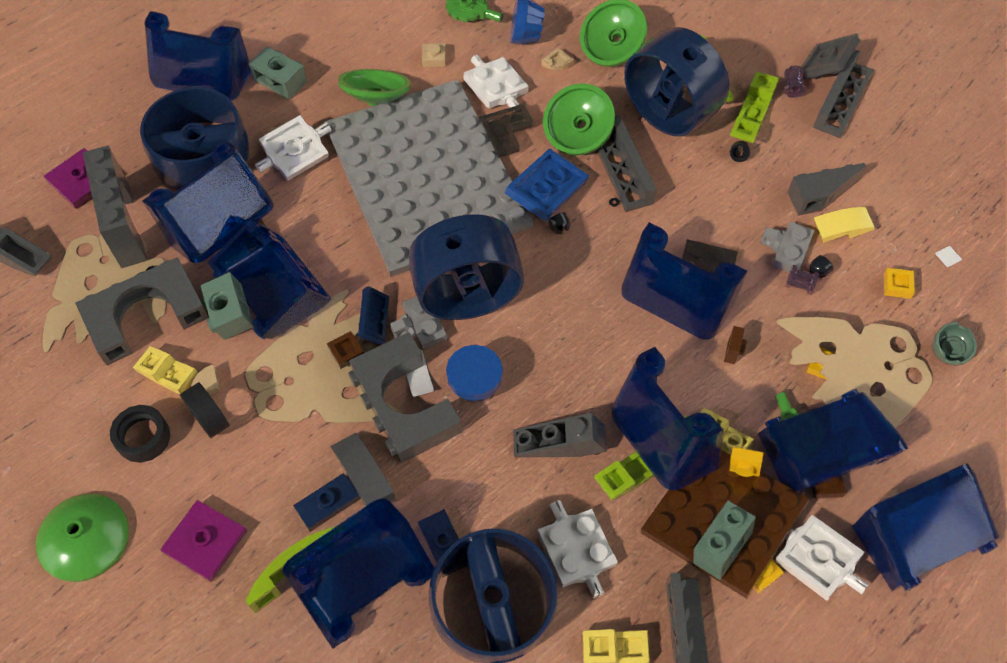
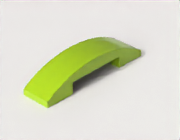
(754, 107)
(624, 476)
(264, 588)

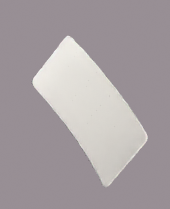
(420, 380)

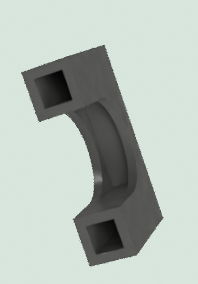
(110, 195)
(104, 310)
(406, 433)

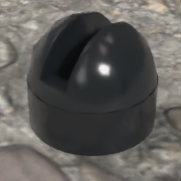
(745, 153)
(559, 222)
(822, 266)

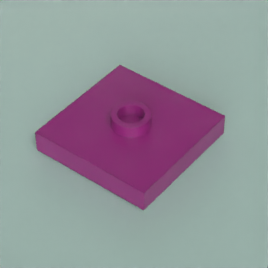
(71, 179)
(203, 540)

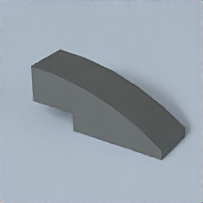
(21, 254)
(362, 470)

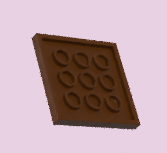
(689, 511)

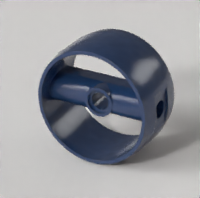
(690, 66)
(173, 133)
(459, 247)
(487, 574)

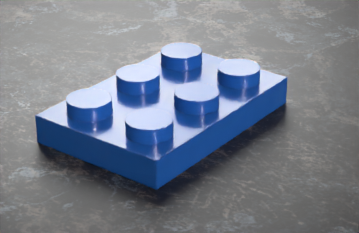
(546, 184)

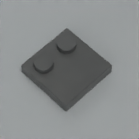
(830, 56)

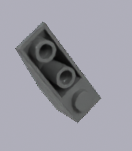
(819, 189)
(562, 438)

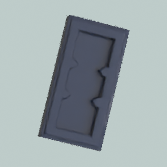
(373, 316)
(326, 502)
(439, 537)

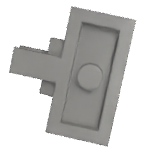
(788, 245)
(419, 324)

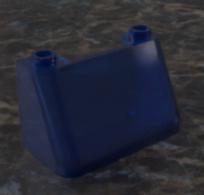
(191, 60)
(211, 206)
(272, 277)
(678, 288)
(830, 441)
(671, 446)
(927, 527)
(356, 566)

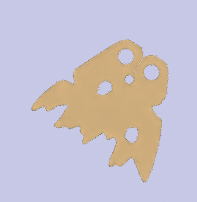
(71, 287)
(860, 362)
(316, 383)

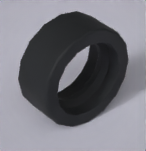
(204, 410)
(128, 418)

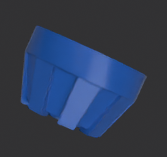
(526, 22)
(474, 372)

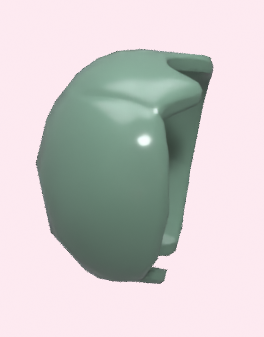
(954, 344)

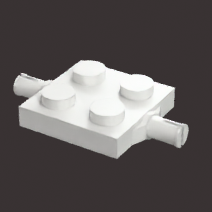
(495, 82)
(293, 148)
(577, 548)
(821, 558)

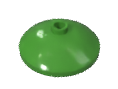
(605, 25)
(374, 85)
(572, 107)
(92, 548)

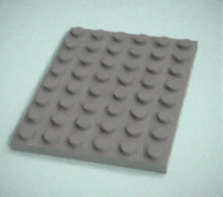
(421, 165)

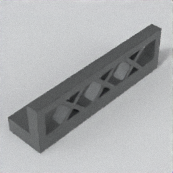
(838, 90)
(633, 168)
(686, 620)

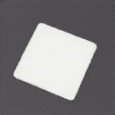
(948, 256)

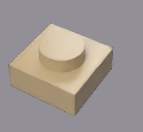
(433, 55)

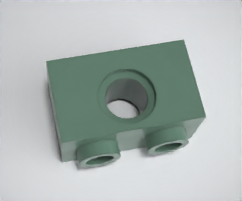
(278, 72)
(226, 306)
(723, 540)

